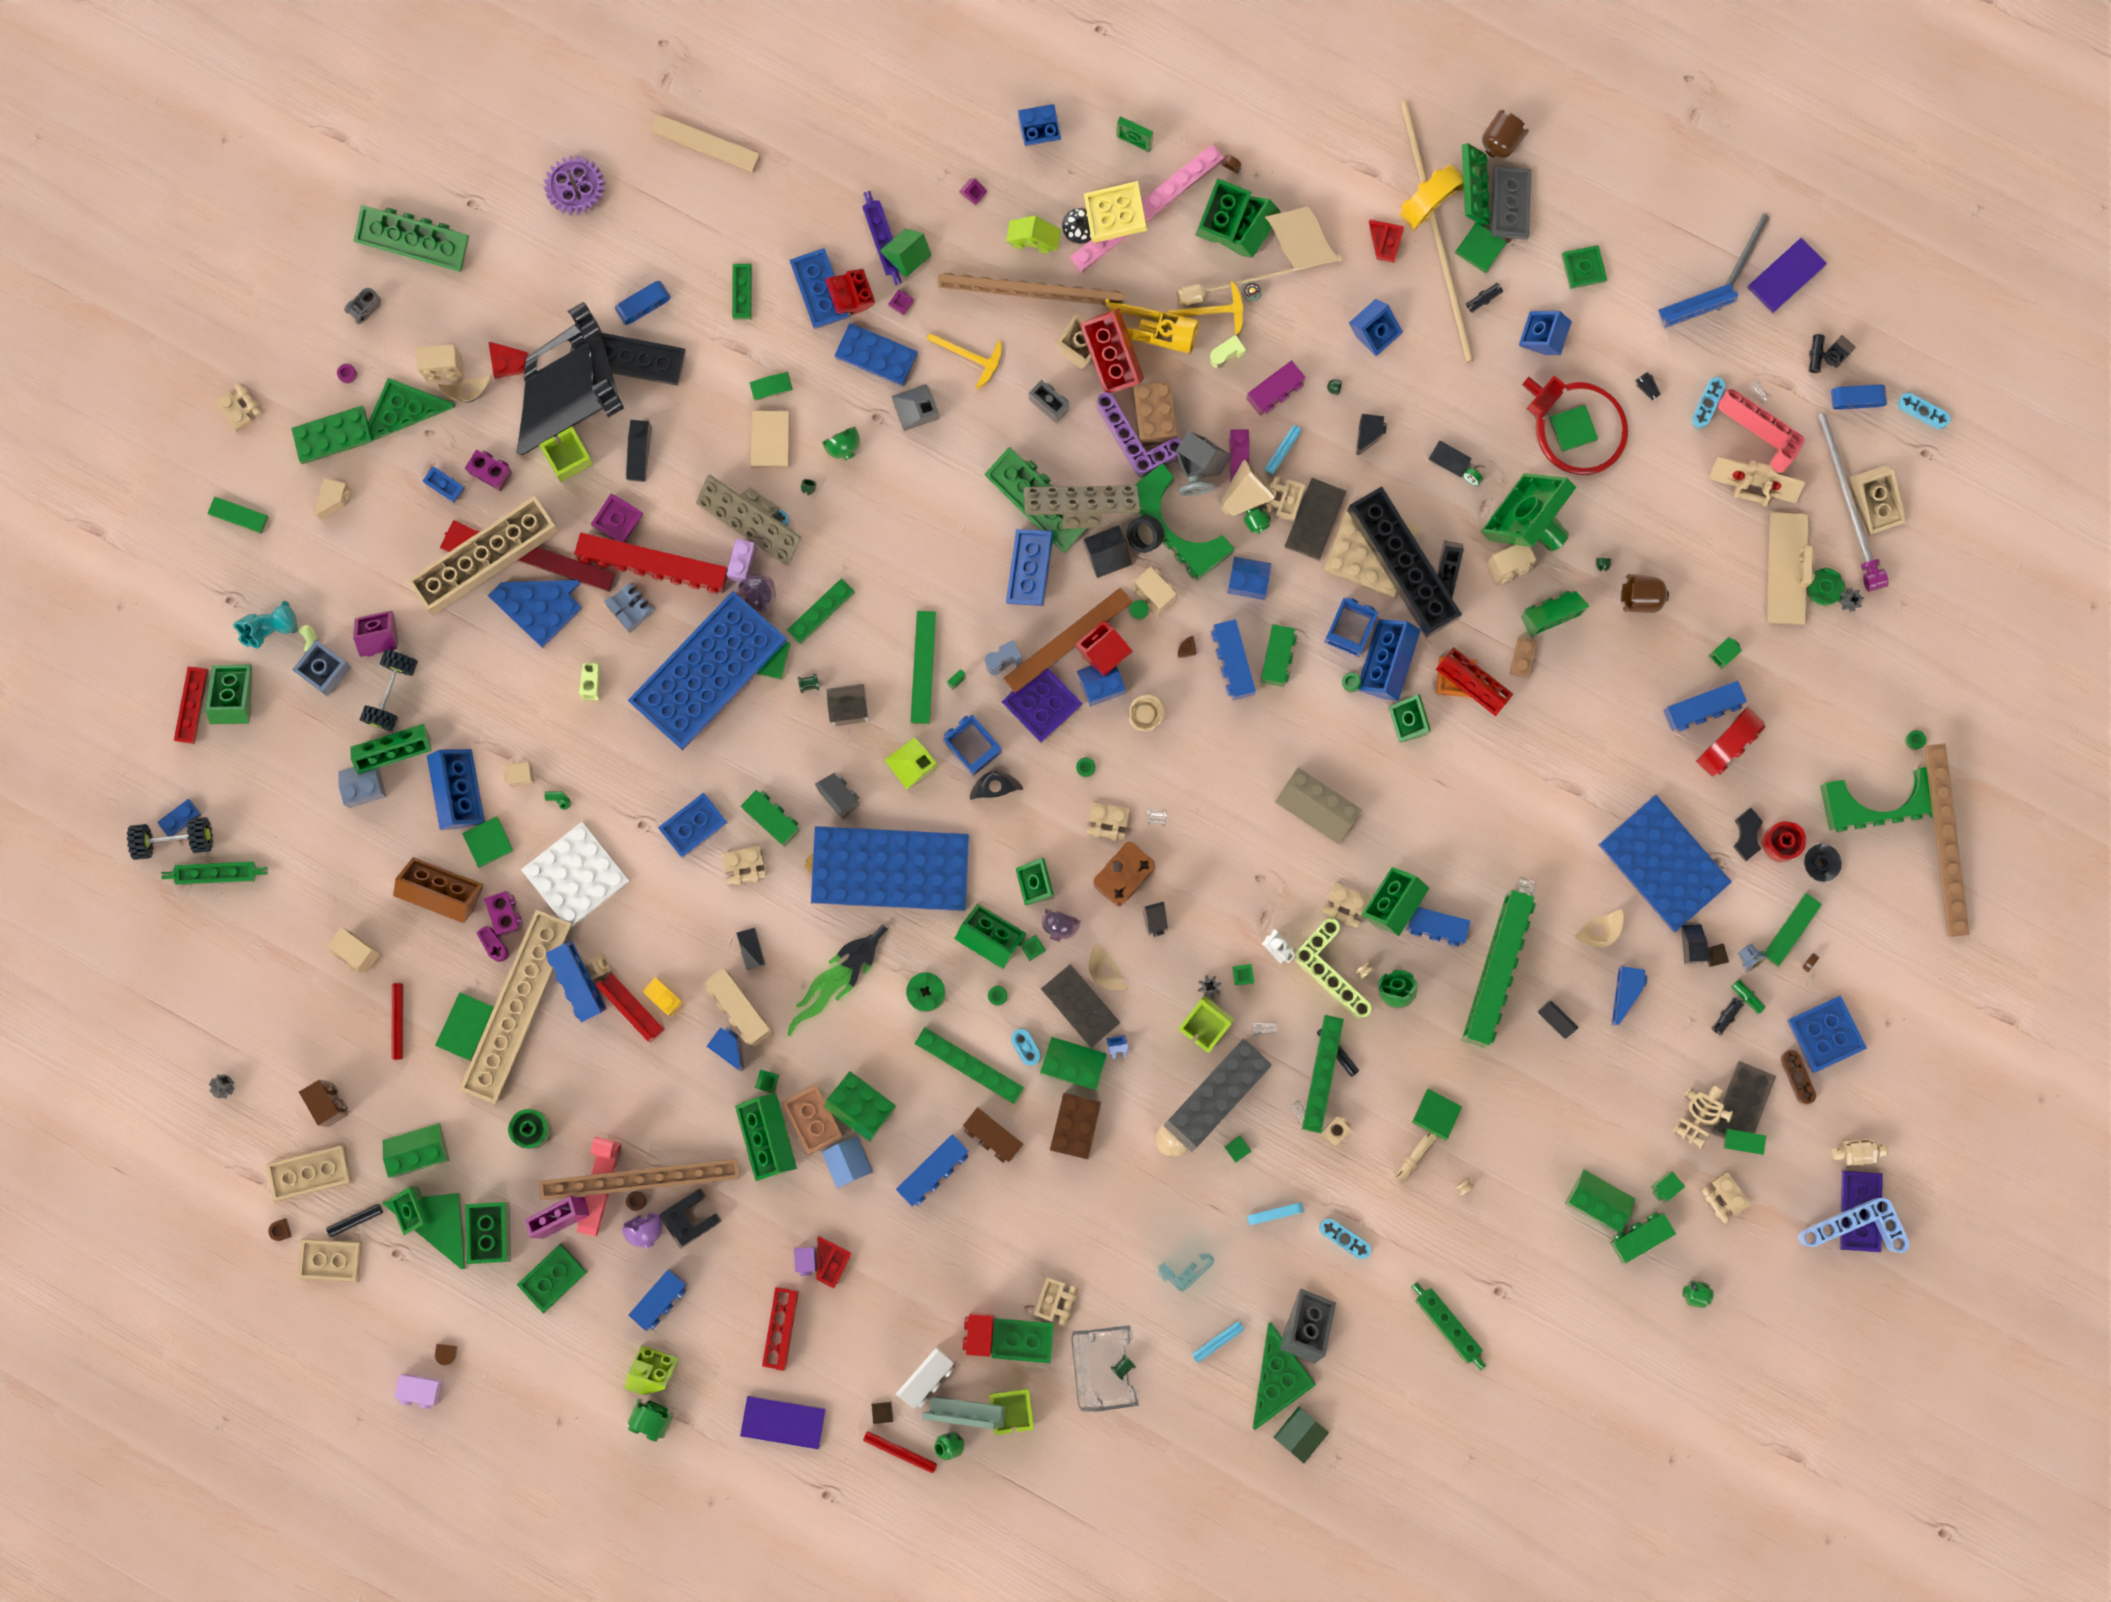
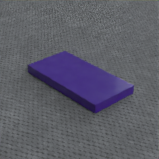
(1786, 275)
(1856, 1190)
(782, 1422)

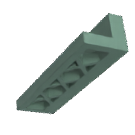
(965, 1413)

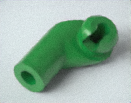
(560, 797)

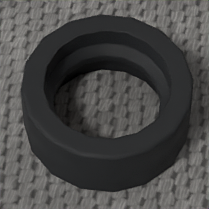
(1133, 537)

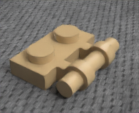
(232, 409)
(1290, 499)
(1110, 816)
(744, 859)
(1349, 900)
(1729, 1193)
(1049, 1300)

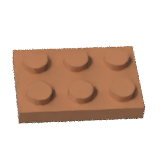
(811, 1121)

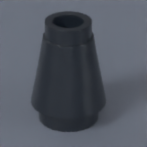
(1648, 385)

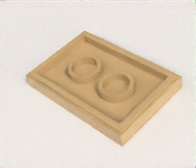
(769, 439)
(329, 1260)

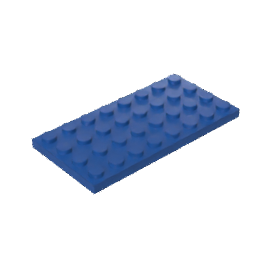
(707, 670)
(889, 868)

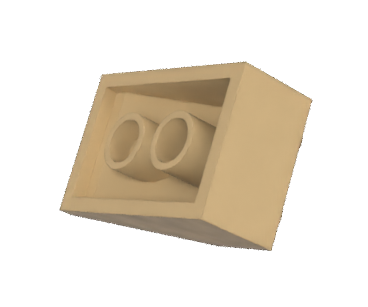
(1878, 499)

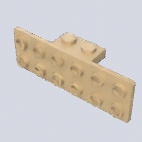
(1788, 568)

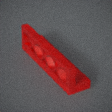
(1473, 683)
(630, 1008)
(787, 1329)

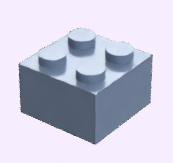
(321, 668)

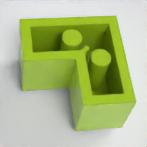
(1034, 233)

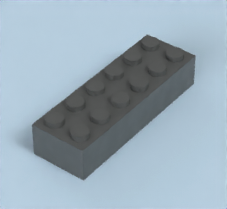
(1217, 1095)

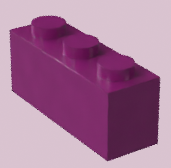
(1276, 388)
(557, 1217)

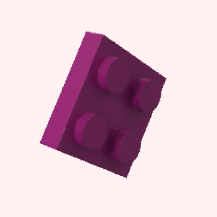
(617, 518)

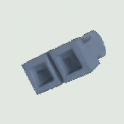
(628, 616)
(1006, 656)

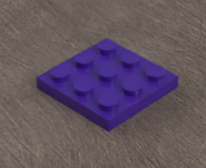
(1042, 705)

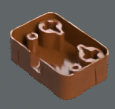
(1129, 877)

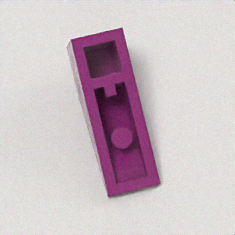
(1238, 449)

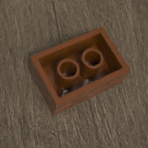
(1075, 1126)

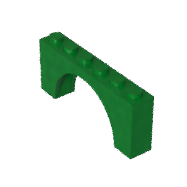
(1197, 557)
(1845, 812)

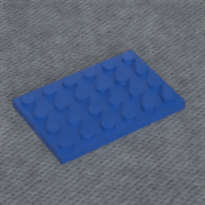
(1664, 863)

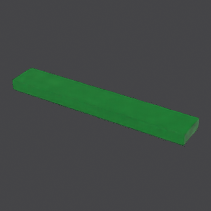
(923, 667)

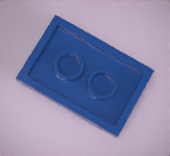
(692, 825)

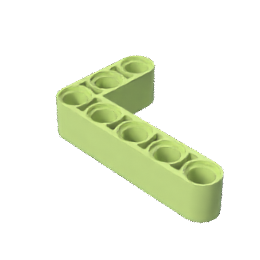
(1328, 972)

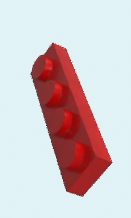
(191, 705)

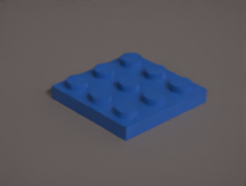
(1826, 1034)

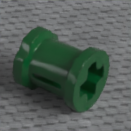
(808, 683)
(1123, 1367)

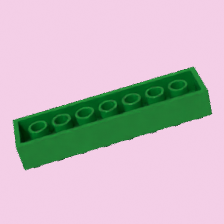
(1498, 969)

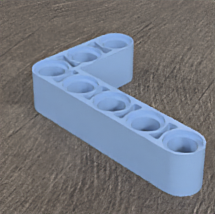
(1855, 1222)

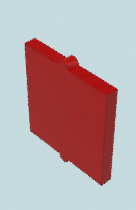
(456, 536)

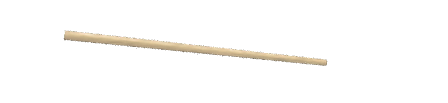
(1438, 237)

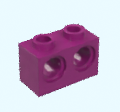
(486, 472)
(499, 915)

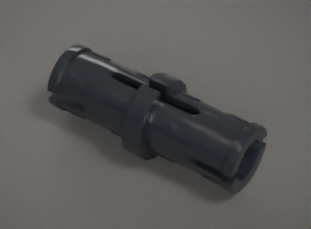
(1484, 297)
(1816, 353)
(1727, 1016)

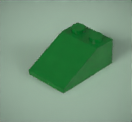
(229, 694)

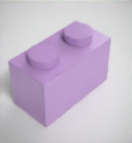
(741, 560)
(418, 1390)

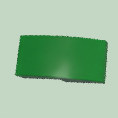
(771, 385)

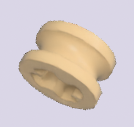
(1365, 969)
(1464, 1186)

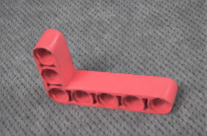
(1765, 426)
(606, 1160)

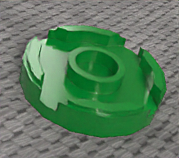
(1826, 587)

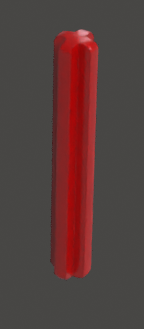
(397, 1022)
(900, 1452)

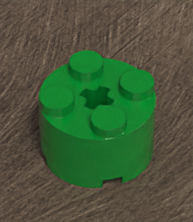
(920, 982)
(521, 1122)
(650, 1420)

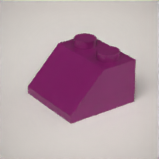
(375, 633)

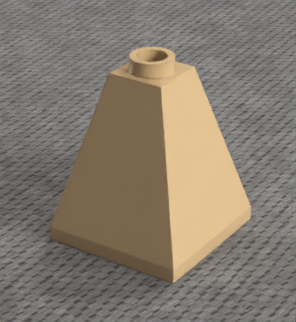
(1246, 491)

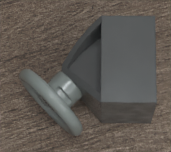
(1198, 460)

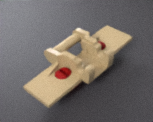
(1758, 474)

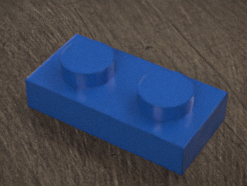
(443, 484)
(178, 818)

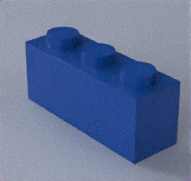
(1438, 926)
(658, 1300)

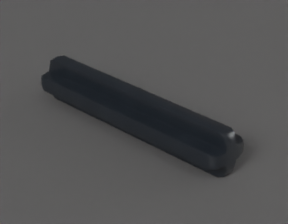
(1345, 1060)
(354, 1220)

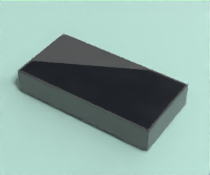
(750, 948)

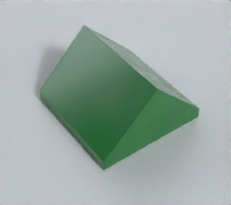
(907, 251)
(1410, 719)
(1035, 882)
(410, 1210)

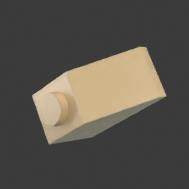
(331, 498)

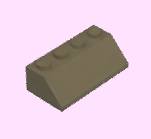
(1318, 805)

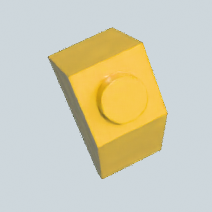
(663, 997)

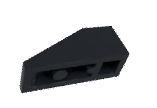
(638, 450)
(1449, 564)
(1155, 919)

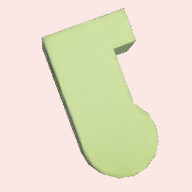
(1226, 351)
(590, 681)

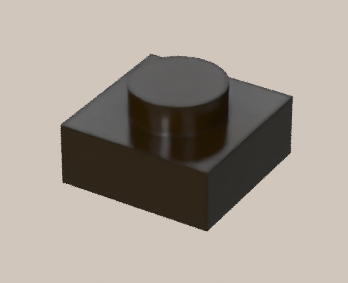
(1717, 955)
(882, 1412)

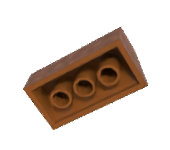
(437, 890)

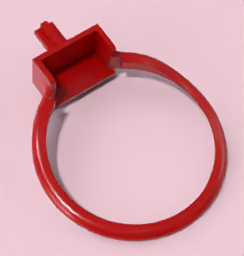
(1546, 398)

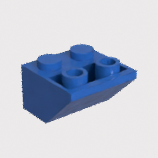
(1039, 125)

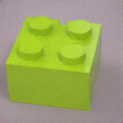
(567, 457)
(1208, 1022)
(1017, 1410)

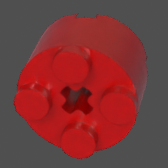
(1794, 843)

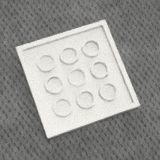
(575, 875)

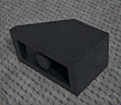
(1370, 431)
(1694, 944)

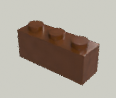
(992, 1135)

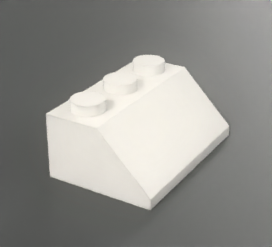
(926, 1378)

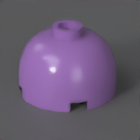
(643, 1230)

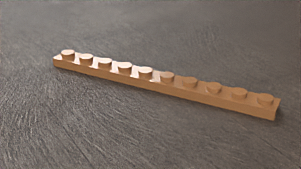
(1026, 289)
(1946, 840)
(638, 1179)

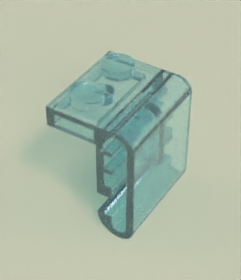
(1187, 1275)

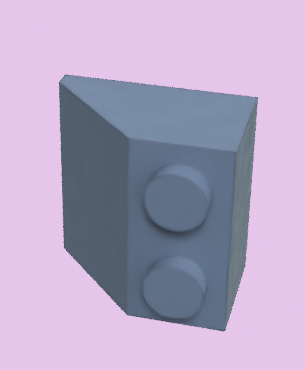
(360, 788)

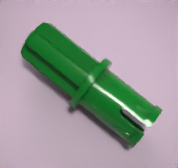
(1748, 996)

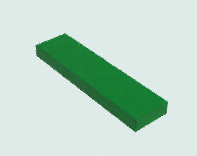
(1792, 929)

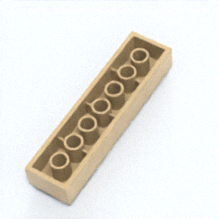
(483, 555)

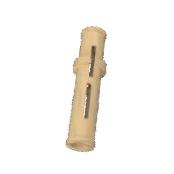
(1414, 1158)

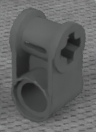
(363, 307)

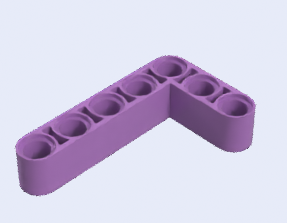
(1132, 440)

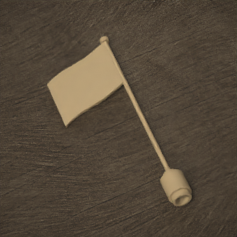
(1300, 241)

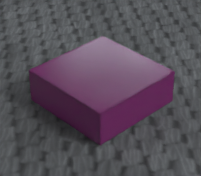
(901, 302)

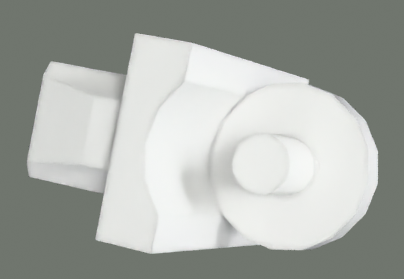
(1278, 947)

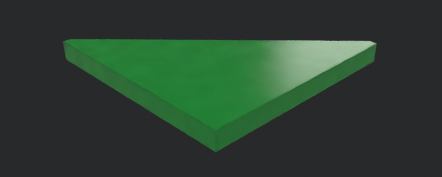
(402, 407)
(446, 1229)
(1280, 1379)

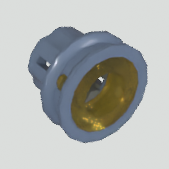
(1751, 957)

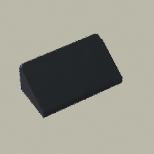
(1450, 458)
(1558, 1019)

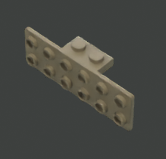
(1081, 504)
(750, 516)

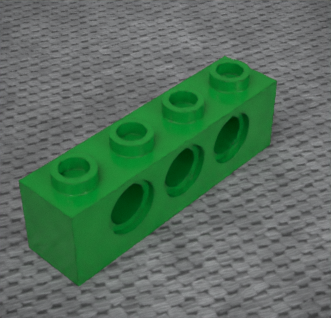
(390, 748)

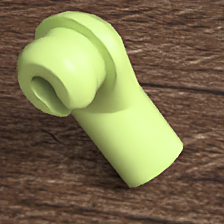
(309, 635)

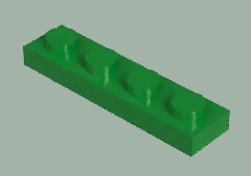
(820, 611)

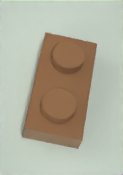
(1523, 657)

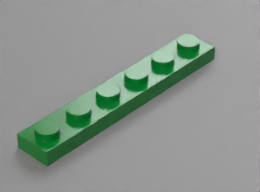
(969, 1065)
(1322, 1074)

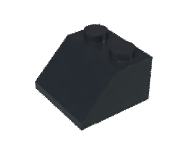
(1107, 551)

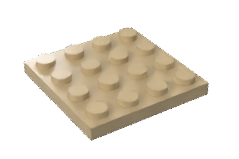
(1356, 562)

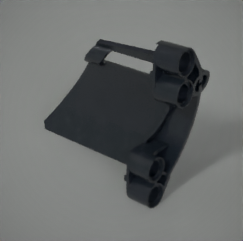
(568, 387)

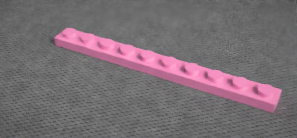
(1154, 203)

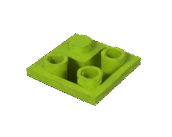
(911, 763)
(650, 1371)

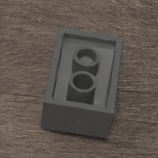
(1308, 1327)

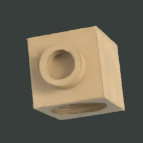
(1327, 1133)

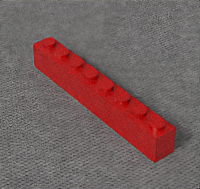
(651, 562)

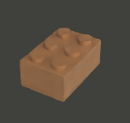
(1154, 413)

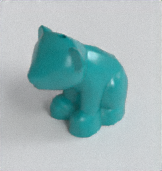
(255, 628)

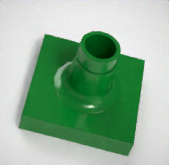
(1530, 513)

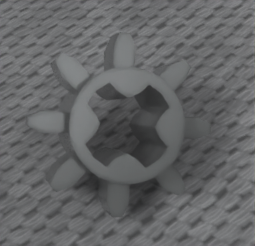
(1845, 599)
(1207, 981)
(221, 1086)

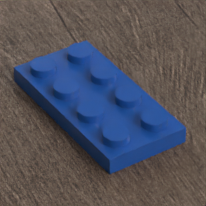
(810, 273)
(876, 354)
(1029, 567)

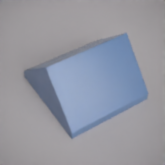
(847, 1162)

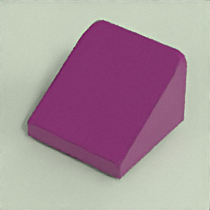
(973, 191)

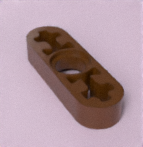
(1806, 1080)

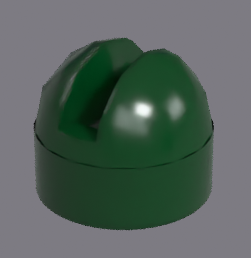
(1334, 386)
(808, 486)
(1603, 563)

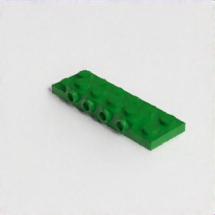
(411, 237)
(1011, 476)

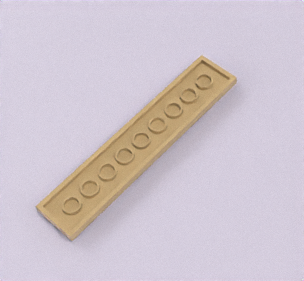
(514, 1008)

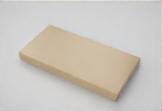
(308, 1173)

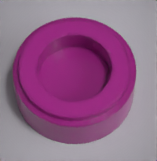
(346, 373)

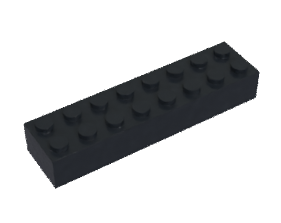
(1404, 562)

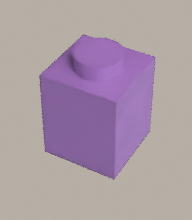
(805, 1260)

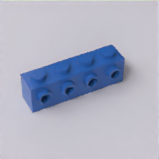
(1234, 660)
(1705, 705)
(576, 981)
(935, 1167)

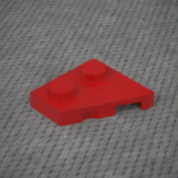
(1386, 239)
(506, 360)
(830, 1262)

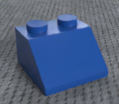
(1376, 326)
(1545, 332)
(1249, 578)
(1100, 687)
(727, 1047)

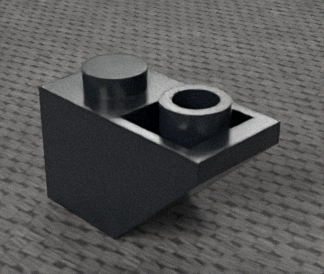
(1838, 351)

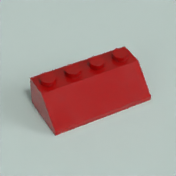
(1112, 351)

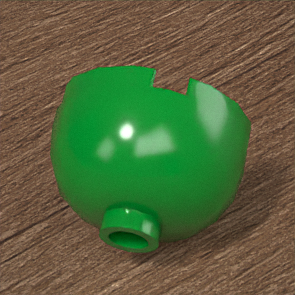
(843, 444)
(1397, 988)

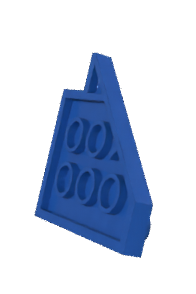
(538, 606)

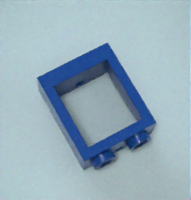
(1345, 644)
(986, 758)

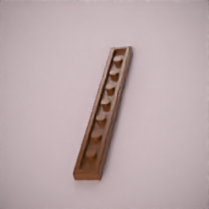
(1066, 641)

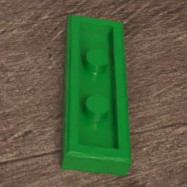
(742, 291)
(237, 515)

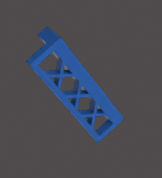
(1698, 305)

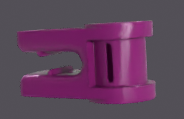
(491, 943)

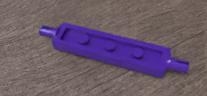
(880, 233)

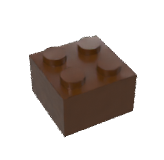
(324, 1103)

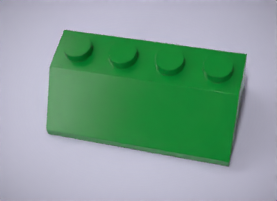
(765, 1137)

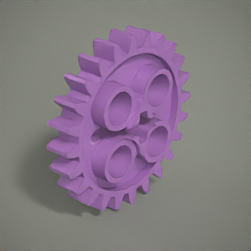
(558, 191)

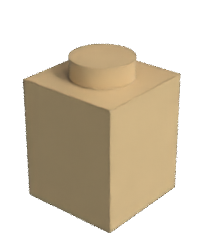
(519, 774)

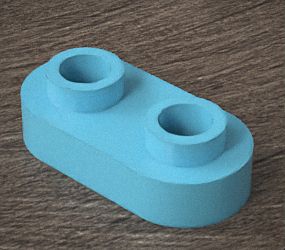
(1025, 1047)

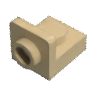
(597, 966)

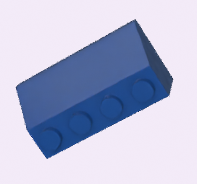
(1389, 659)
(455, 788)

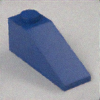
(1628, 988)

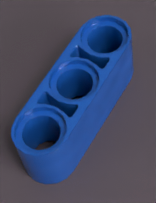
(642, 302)
(1858, 397)

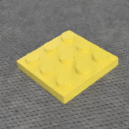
(1115, 212)

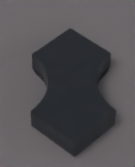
(1748, 827)

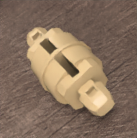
(1859, 1152)

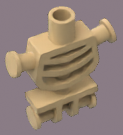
(1712, 1099)

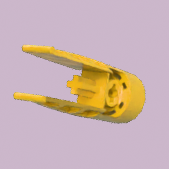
(1182, 334)

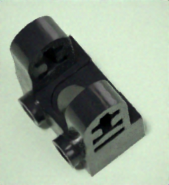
(680, 1226)

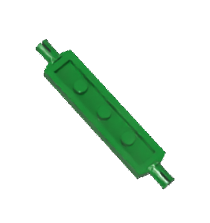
(214, 873)
(1449, 1325)

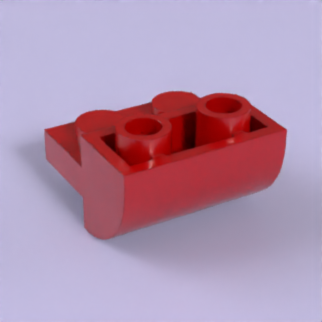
(850, 292)

